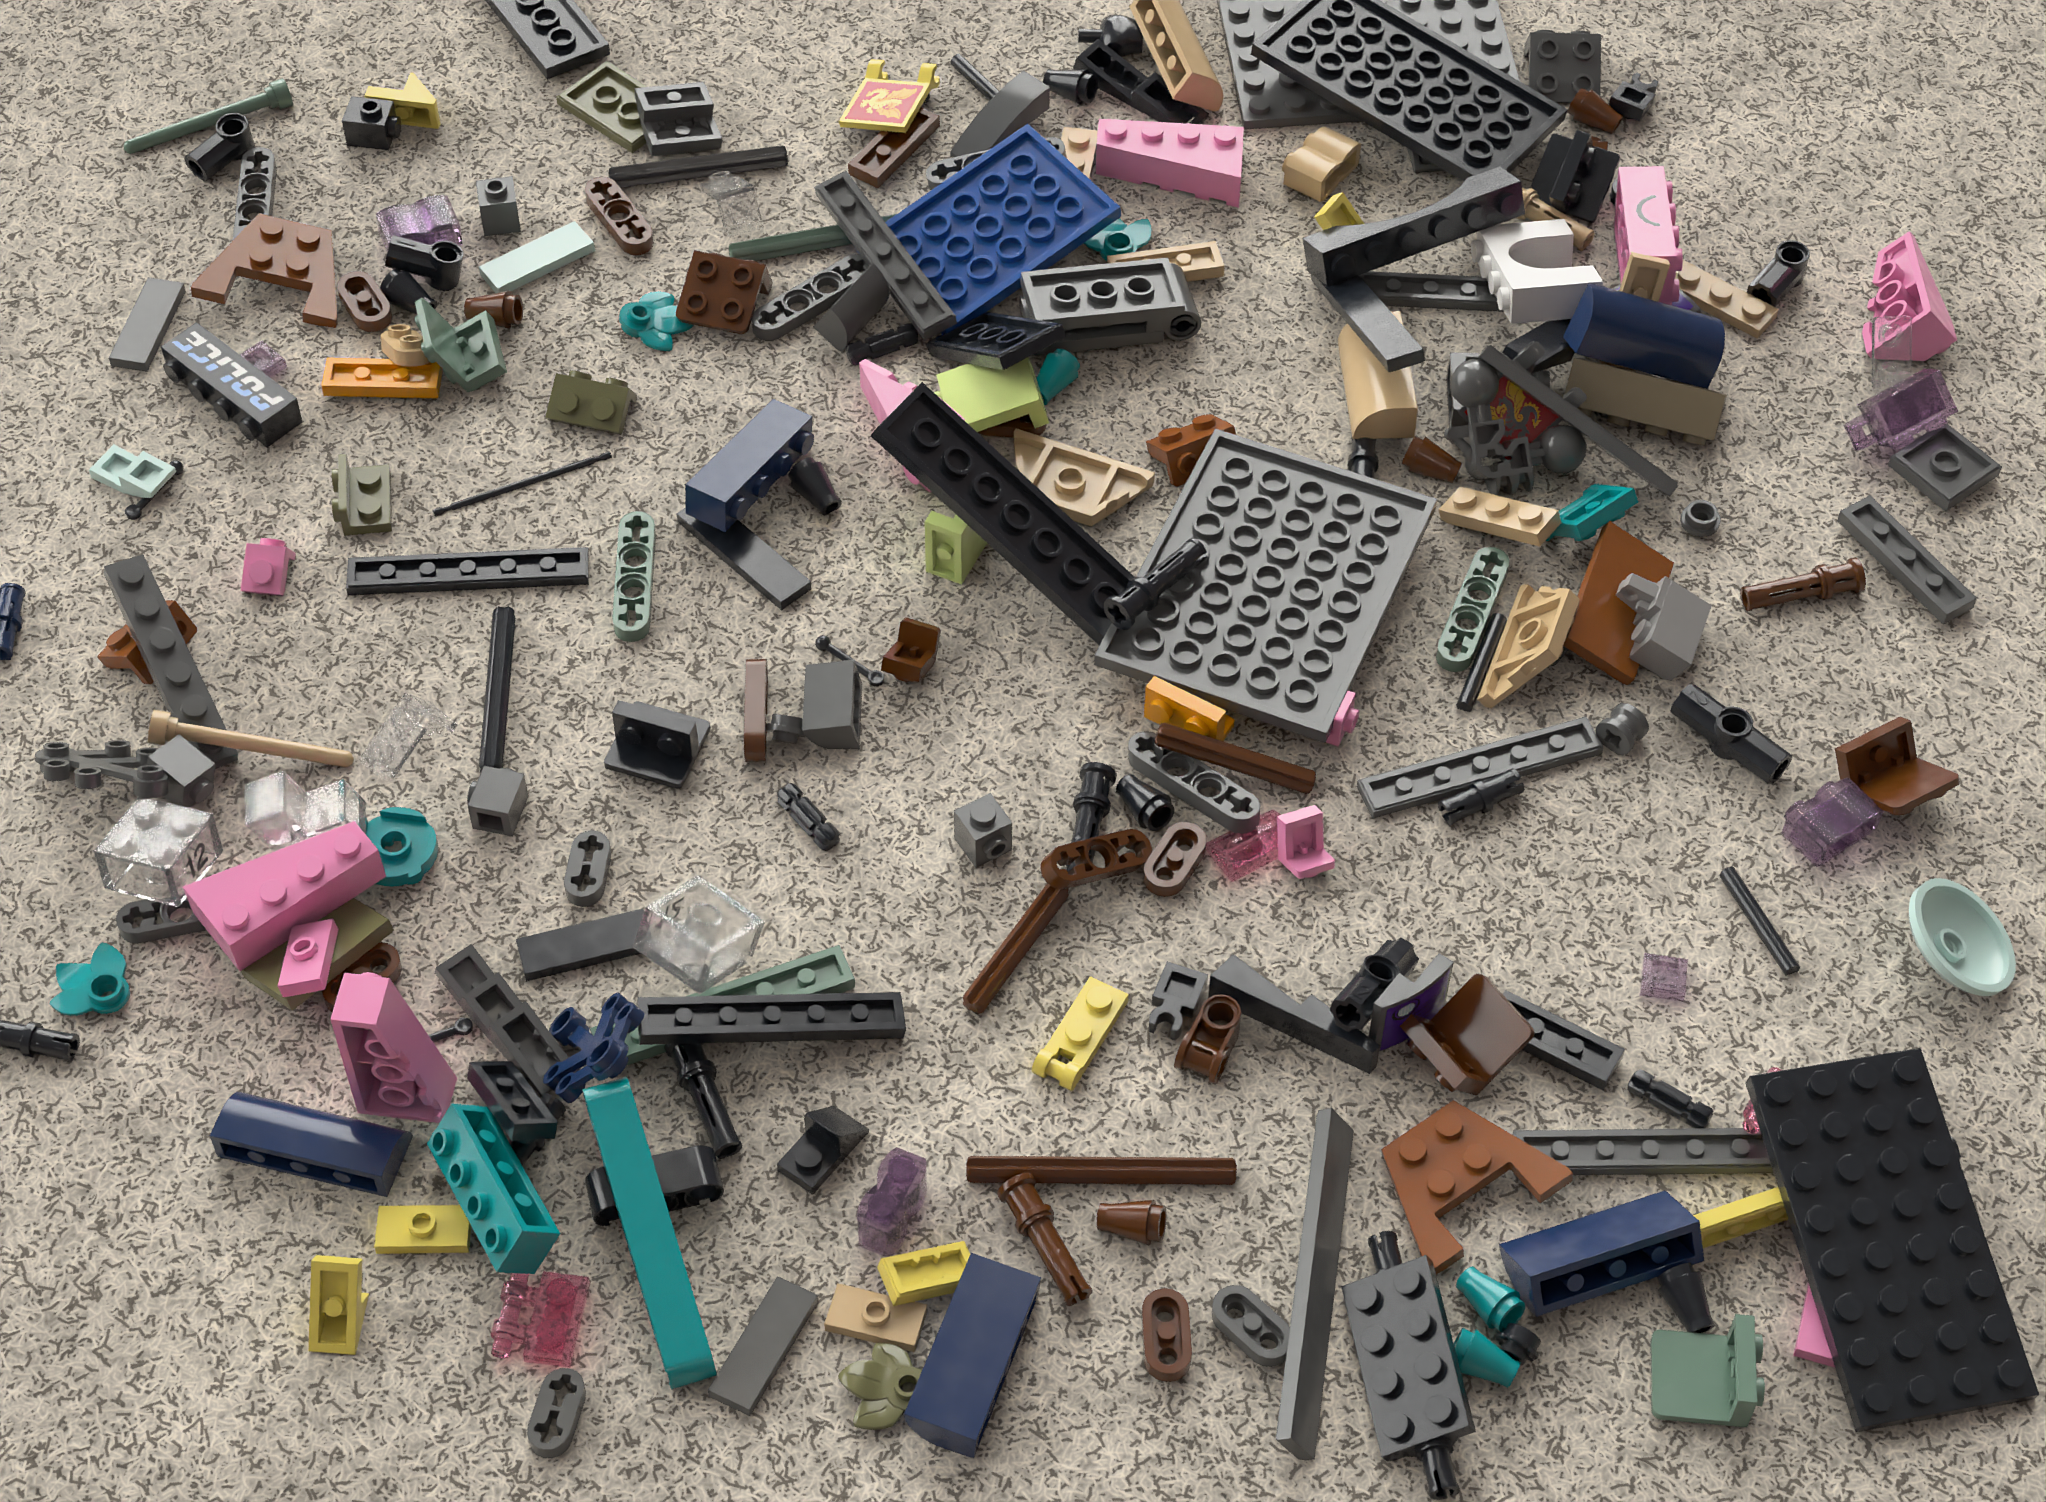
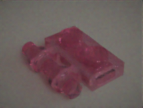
(554, 1322)

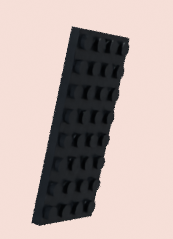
(1410, 84)
(1890, 1240)

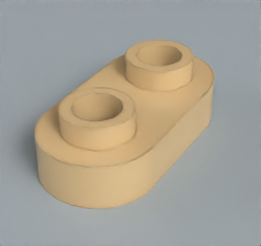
(403, 346)

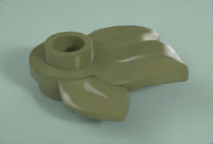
(879, 1386)

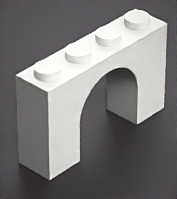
(1532, 269)

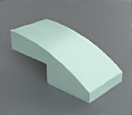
(132, 474)

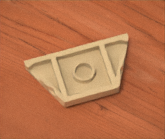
(1077, 480)
(1529, 640)

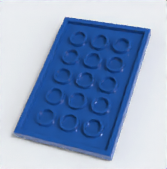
(1001, 217)

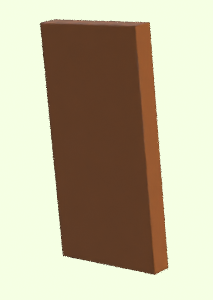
(1602, 620)

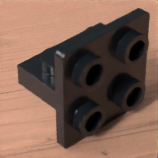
(1575, 175)
(655, 743)

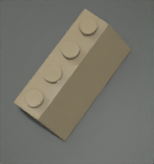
(1647, 400)

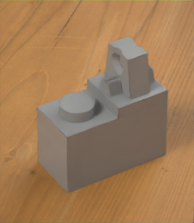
(1666, 624)

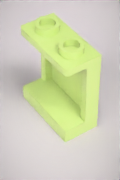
(993, 395)
(950, 547)

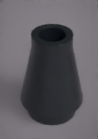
(1072, 84)
(403, 290)
(813, 484)
(1147, 804)
(1686, 1296)

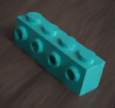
(493, 1189)

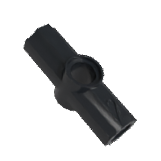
(1731, 733)
(1356, 1001)

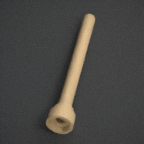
(165, 728)

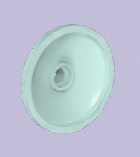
(1961, 937)

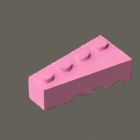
(1174, 156)
(259, 901)
(388, 1052)

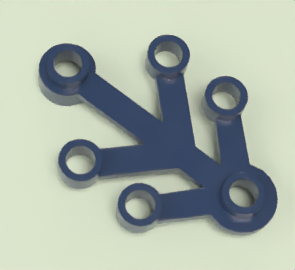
(602, 1054)

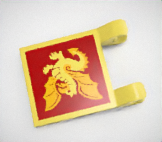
(888, 103)

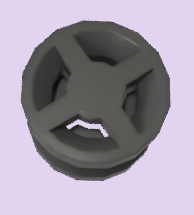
(1622, 728)

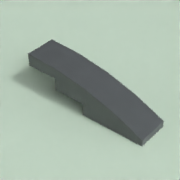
(501, 1016)

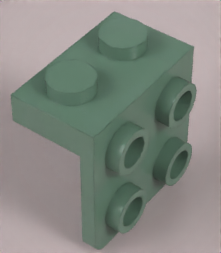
(466, 353)
(1707, 1375)

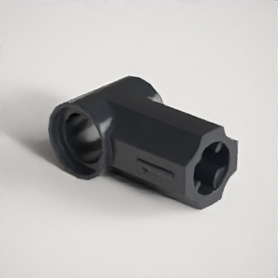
(227, 144)
(436, 262)
(1781, 273)

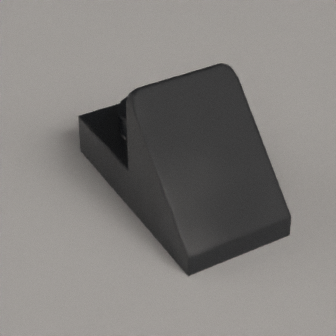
(825, 1144)

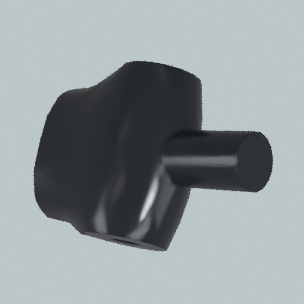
(1116, 32)

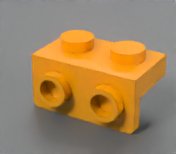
(1179, 708)

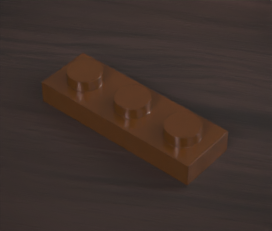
(891, 149)

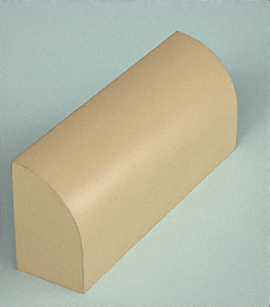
(1178, 53)
(1377, 400)

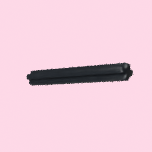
(699, 166)
(497, 688)

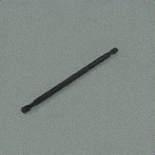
(522, 483)

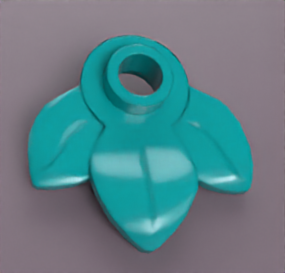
(1121, 238)
(653, 320)
(86, 983)

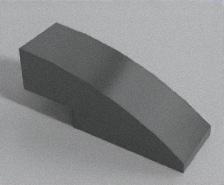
(1008, 111)

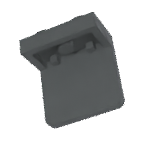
(1563, 63)

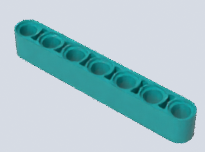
(649, 1233)

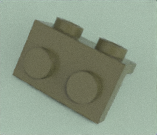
(590, 403)

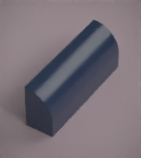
(1646, 336)
(310, 1143)
(1602, 1252)
(972, 1355)

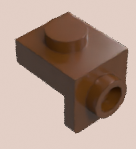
(913, 652)

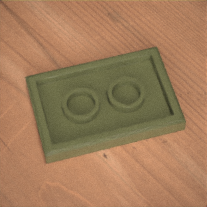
(607, 104)
(358, 933)

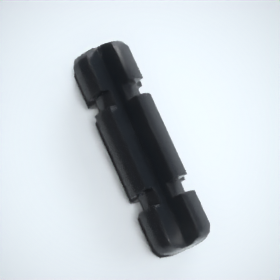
(882, 343)
(808, 816)
(1670, 1099)

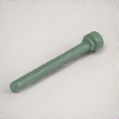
(274, 96)

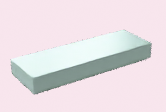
(537, 258)

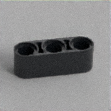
(684, 1177)

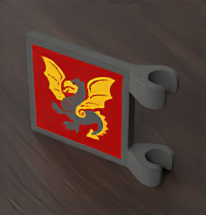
(1520, 412)

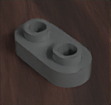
(1255, 1325)

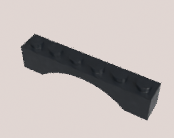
(1360, 248)

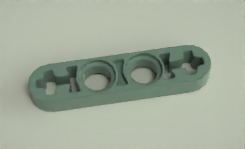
(630, 576)
(1472, 609)

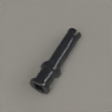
(1144, 592)
(1092, 802)
(698, 1077)

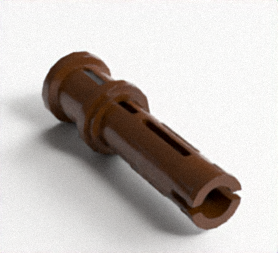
(1821, 582)
(1036, 1222)

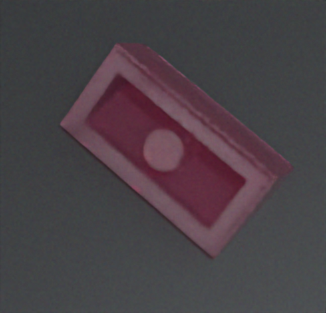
(1246, 852)

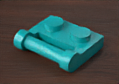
(1593, 510)

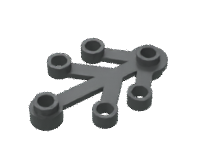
(115, 760)

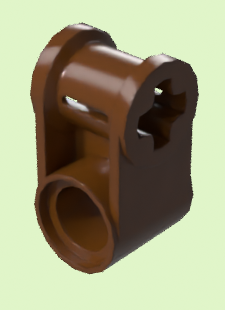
(1209, 1045)

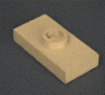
(874, 1318)

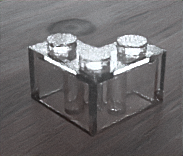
(286, 814)

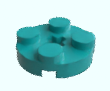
(417, 840)

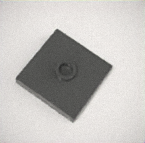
(1945, 466)

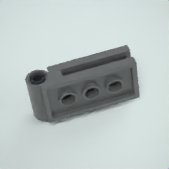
(1111, 304)

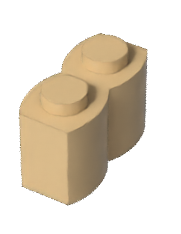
(1321, 163)

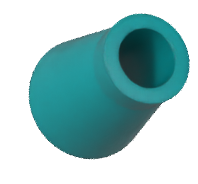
(1057, 373)
(1491, 1299)
(1483, 1359)

